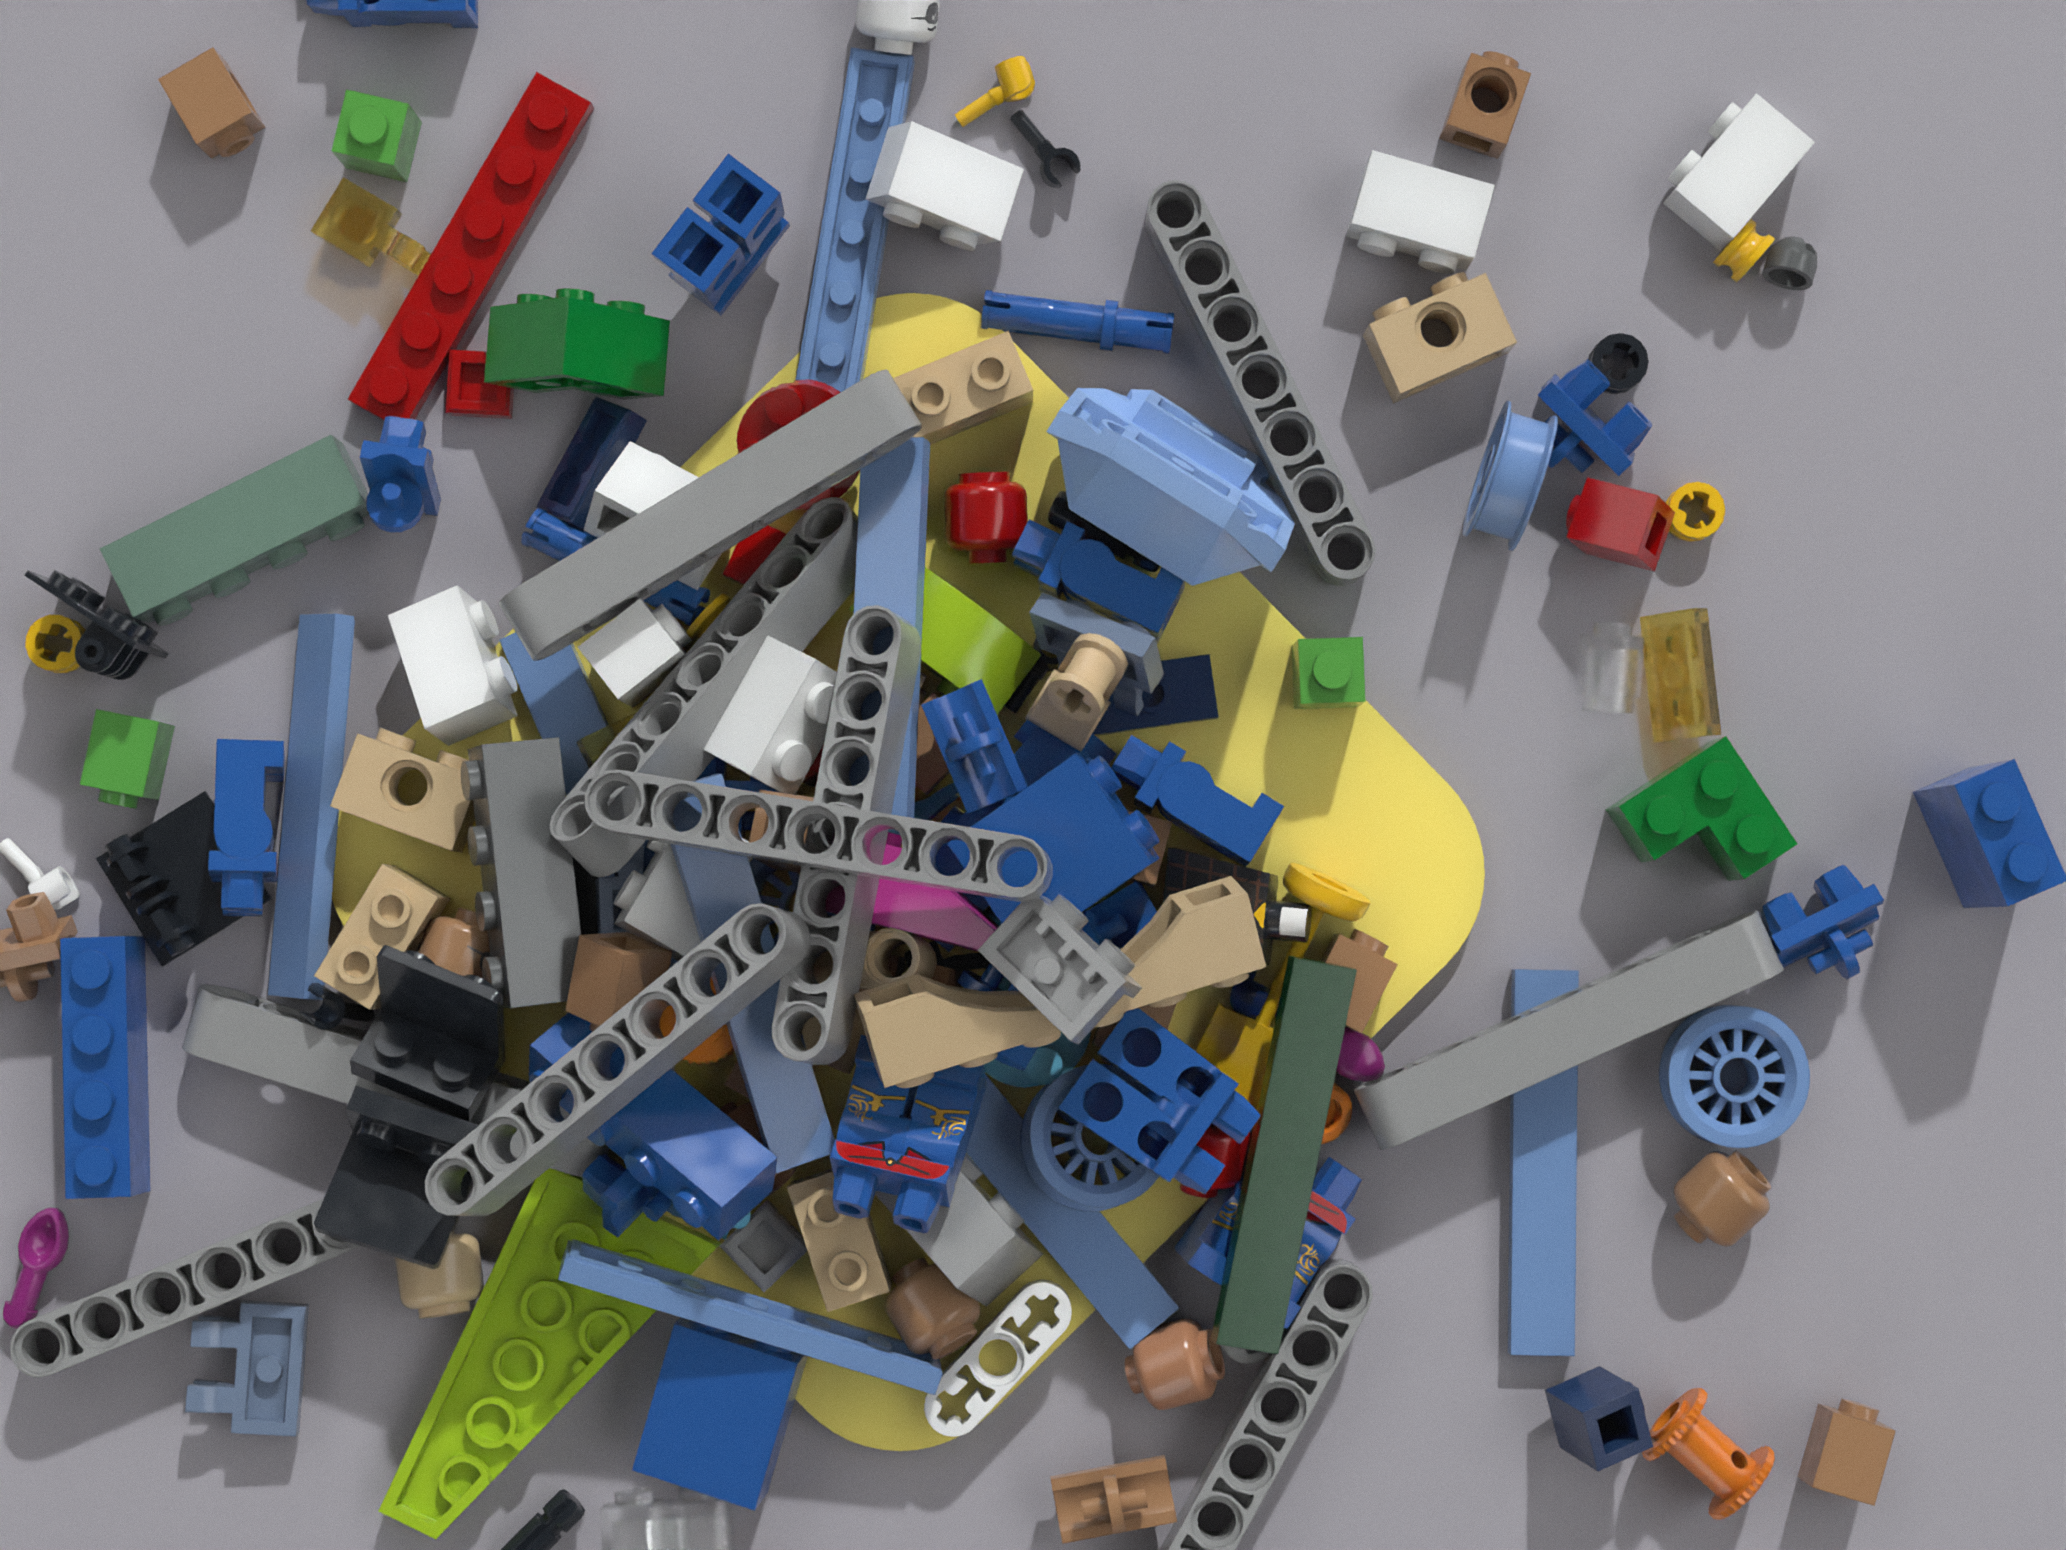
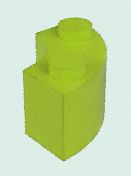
(970, 644)

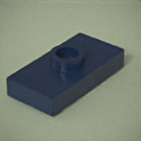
(588, 459)
(1181, 697)

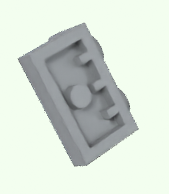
(1060, 965)

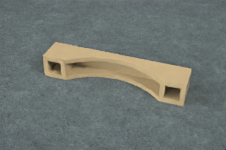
(928, 1026)

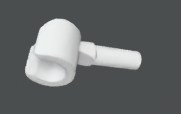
(56, 883)

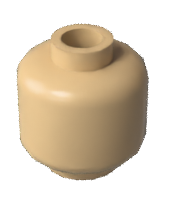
(449, 1286)

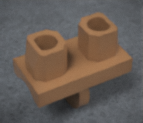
(31, 944)
(1113, 1499)

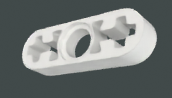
(1042, 1332)

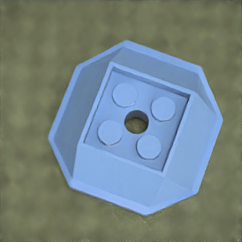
(1168, 484)

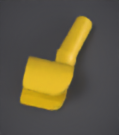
(1015, 85)

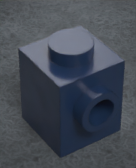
(1599, 1418)

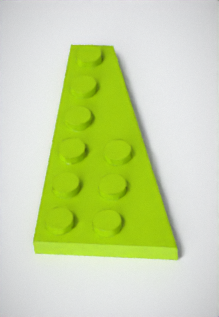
(526, 1349)

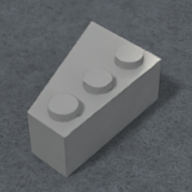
(975, 1238)

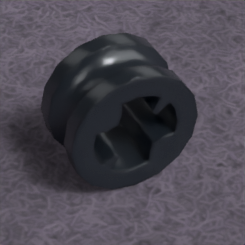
(1633, 348)

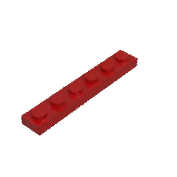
(472, 250)

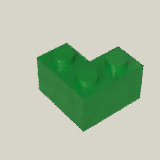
(577, 346)
(1706, 796)

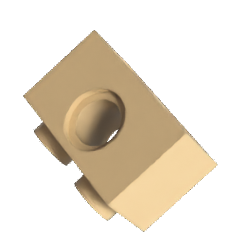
(1411, 363)
(967, 388)
(371, 790)
(389, 913)
(840, 1247)

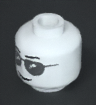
(897, 23)

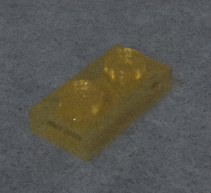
(1680, 675)

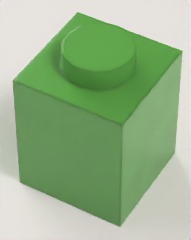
(376, 135)
(1328, 673)
(126, 758)

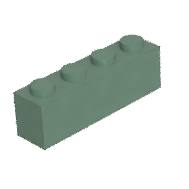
(238, 531)

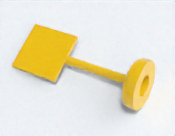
(1241, 1044)

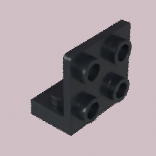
(434, 1034)
(381, 1177)

